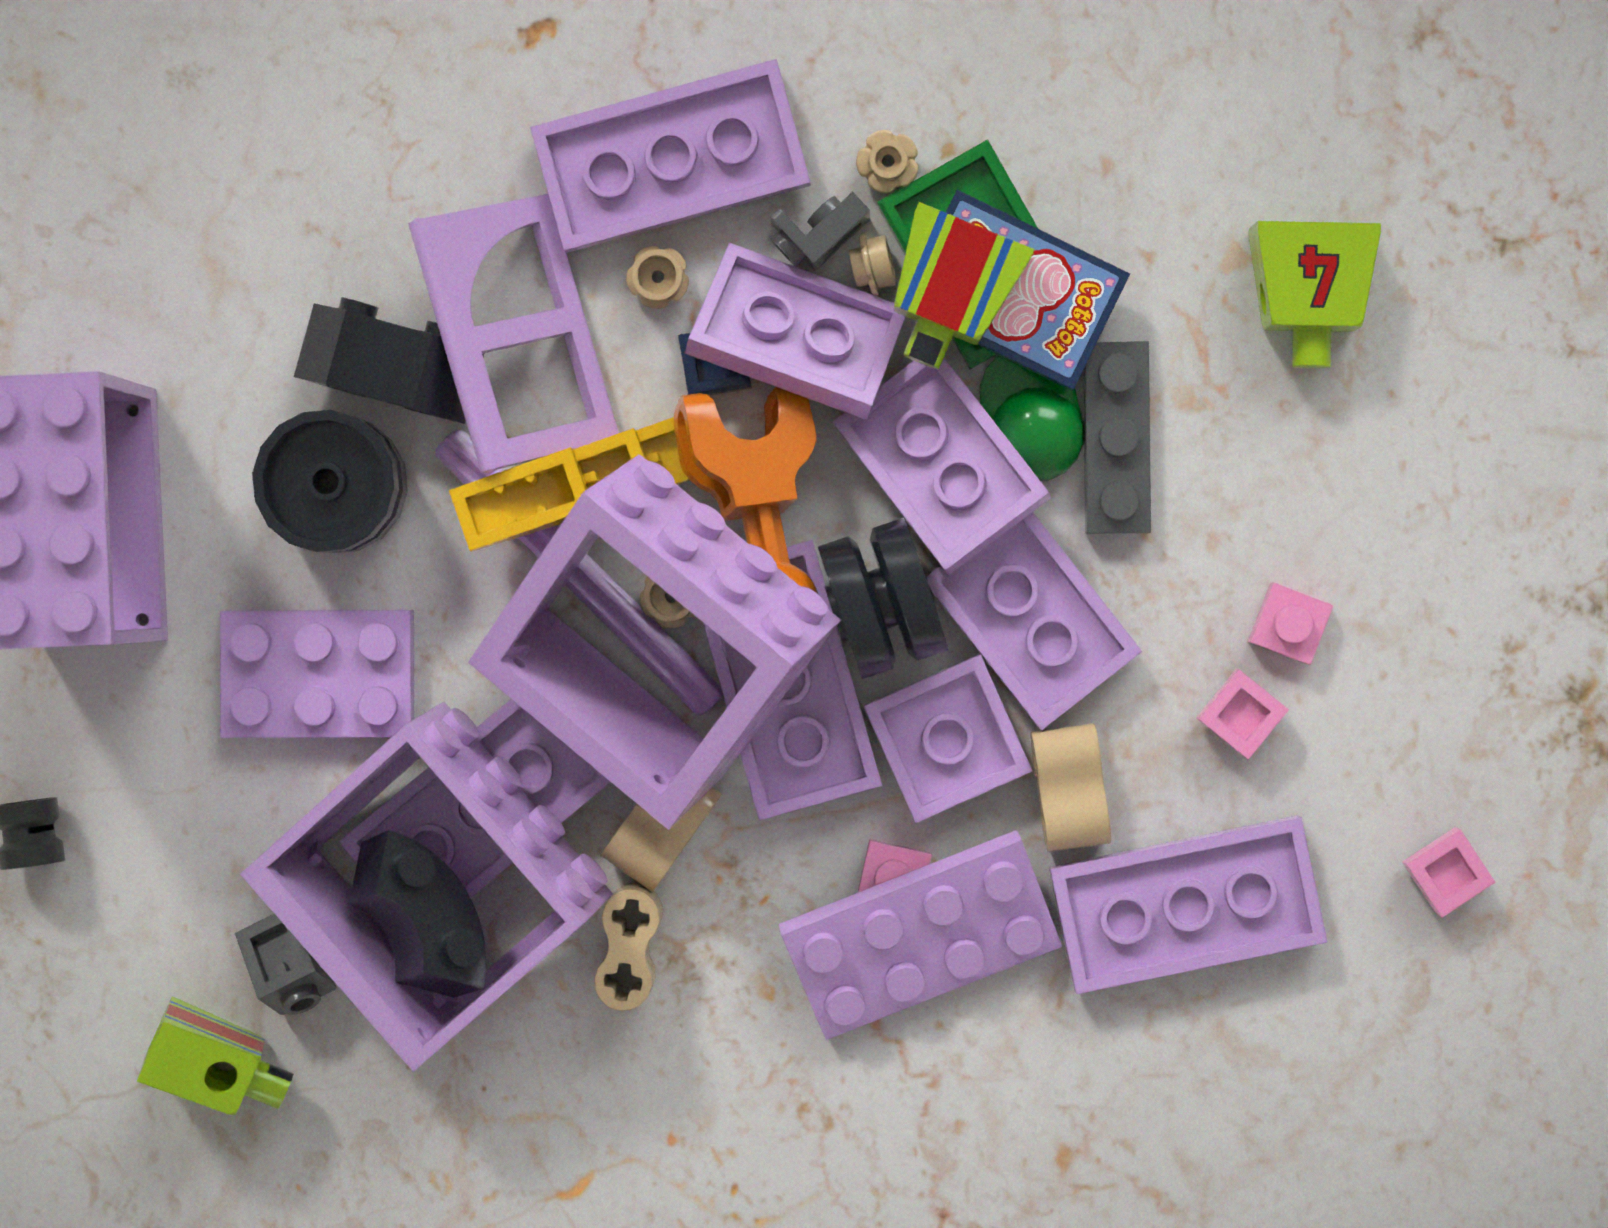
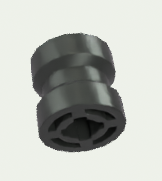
(29, 834)

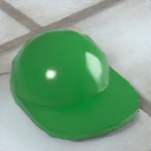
(1035, 416)

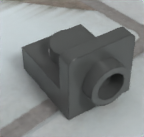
(832, 227)
(281, 968)

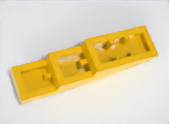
(547, 488)

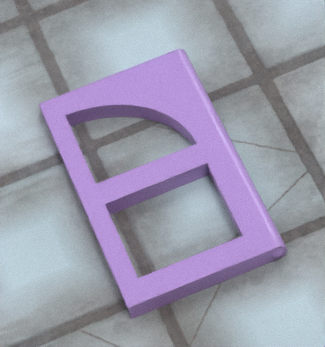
(449, 256)

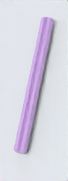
(606, 600)

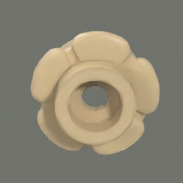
(884, 178)
(873, 263)
(640, 276)
(655, 605)

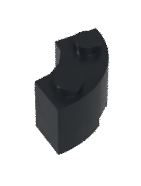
(379, 360)
(423, 914)

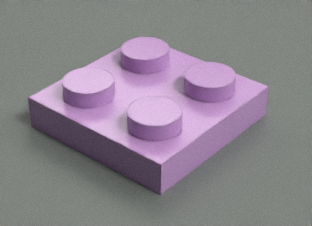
(947, 738)

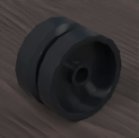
(297, 460)
(882, 598)

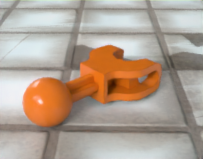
(749, 476)

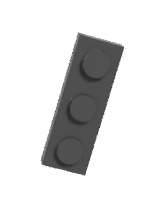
(1117, 439)

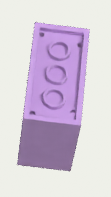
(79, 512)
(597, 704)
(351, 944)

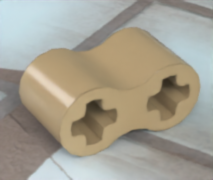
(1070, 787)
(649, 849)
(628, 947)

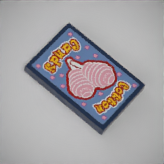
(1057, 302)

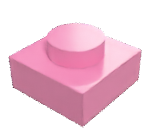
(1290, 623)
(1242, 713)
(889, 861)
(1448, 872)

